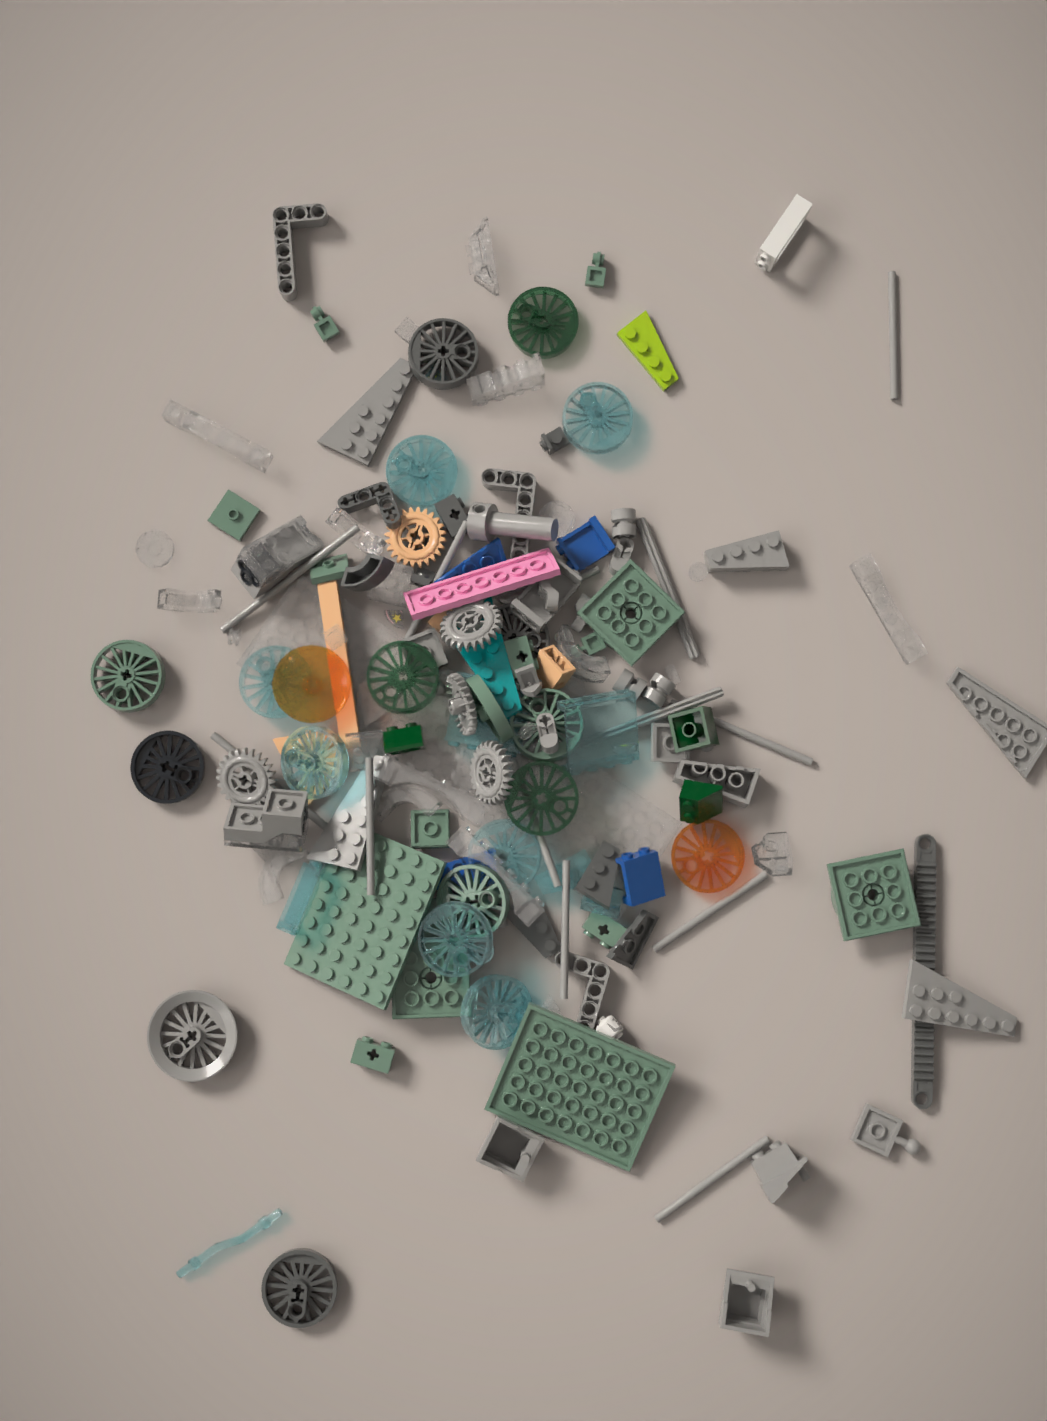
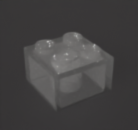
(394, 586)

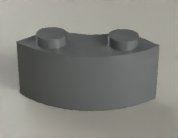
(367, 574)

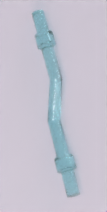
(195, 1262)

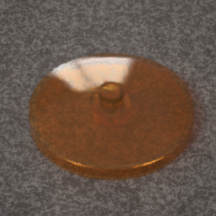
(311, 684)

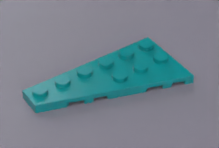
(495, 670)

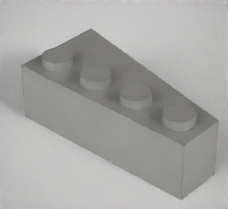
(748, 555)
(736, 781)

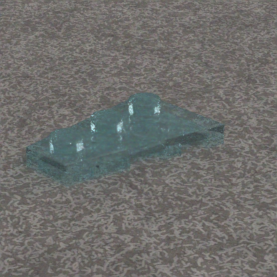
(578, 865)

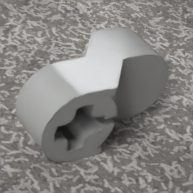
(623, 548)
(548, 594)
(578, 624)
(550, 741)

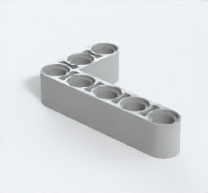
(287, 244)
(523, 492)
(593, 979)

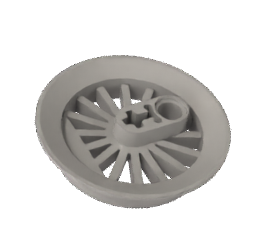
(218, 1012)

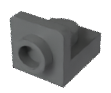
(553, 441)
(422, 577)

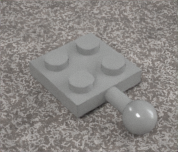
(430, 641)
(663, 747)
(880, 1131)

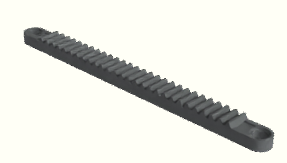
(924, 953)

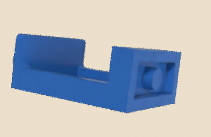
(585, 545)
(641, 876)

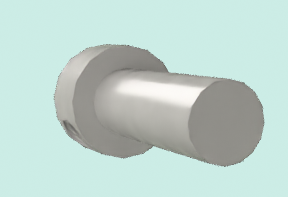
(486, 522)

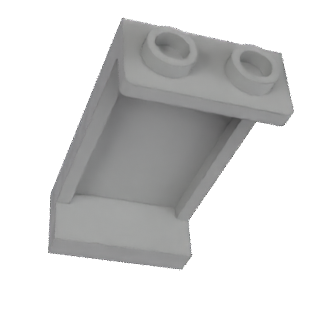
(531, 607)

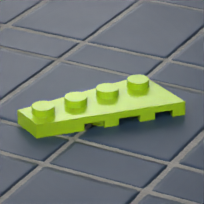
(648, 349)

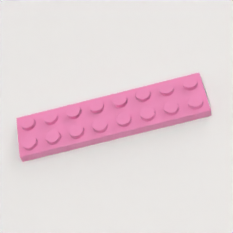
(481, 583)

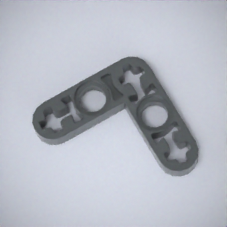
(379, 498)

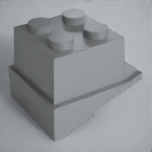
(510, 1148)
(777, 1168)
(747, 1302)

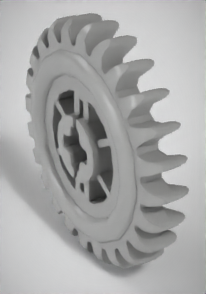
(472, 629)
(462, 704)
(490, 758)
(256, 775)

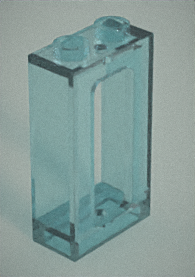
(301, 897)

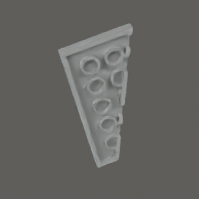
(1011, 727)

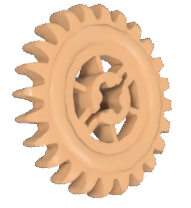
(409, 554)

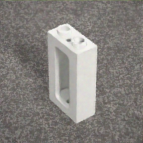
(783, 233)

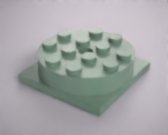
(636, 592)
(894, 898)
(418, 997)

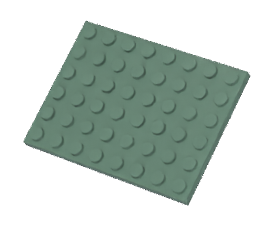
(362, 938)
(579, 1086)

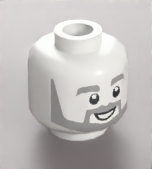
(609, 1026)

